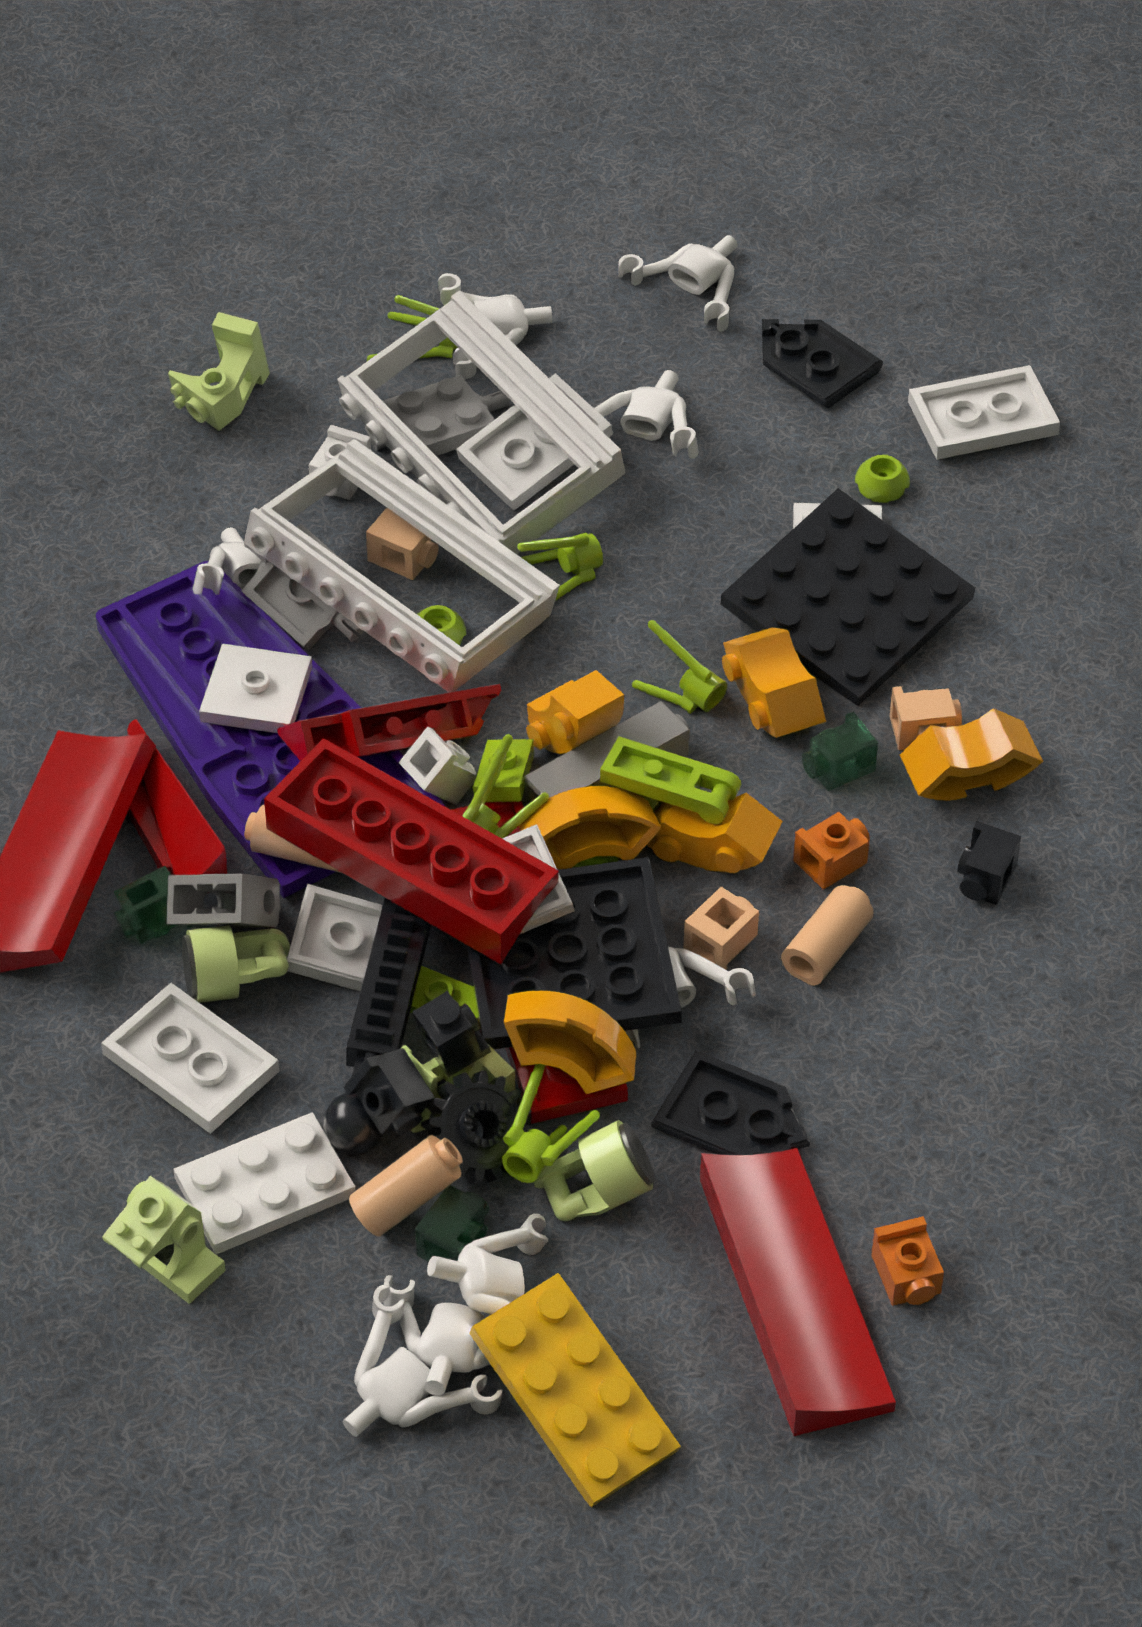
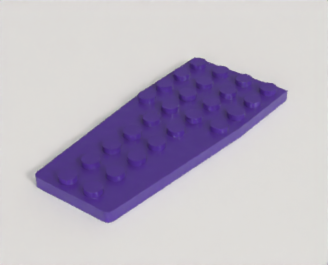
(169, 649)

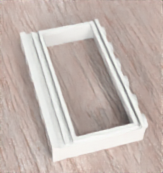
(523, 383)
(374, 609)

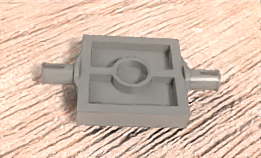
(445, 413)
(293, 605)

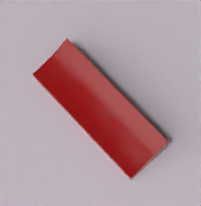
(64, 842)
(409, 849)
(795, 1290)

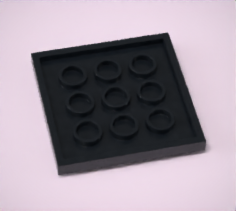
(849, 596)
(602, 952)

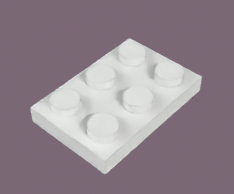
(983, 412)
(517, 456)
(190, 1057)
(264, 1182)

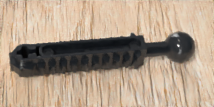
(379, 1018)

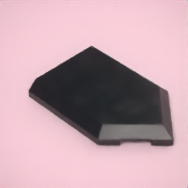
(817, 359)
(729, 1110)

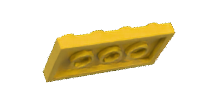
(574, 1389)

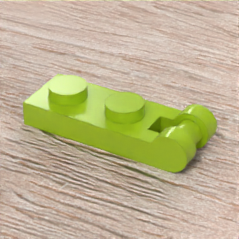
(670, 778)

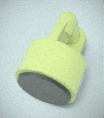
(222, 960)
(615, 1166)

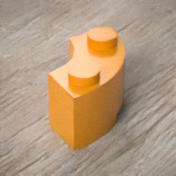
(773, 682)
(574, 713)
(969, 756)
(593, 824)
(723, 847)
(570, 1036)

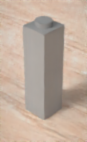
(581, 766)

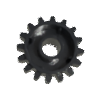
(491, 1106)

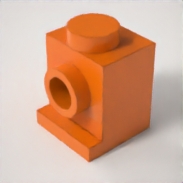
(832, 849)
(907, 1262)

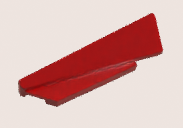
(393, 724)
(172, 822)

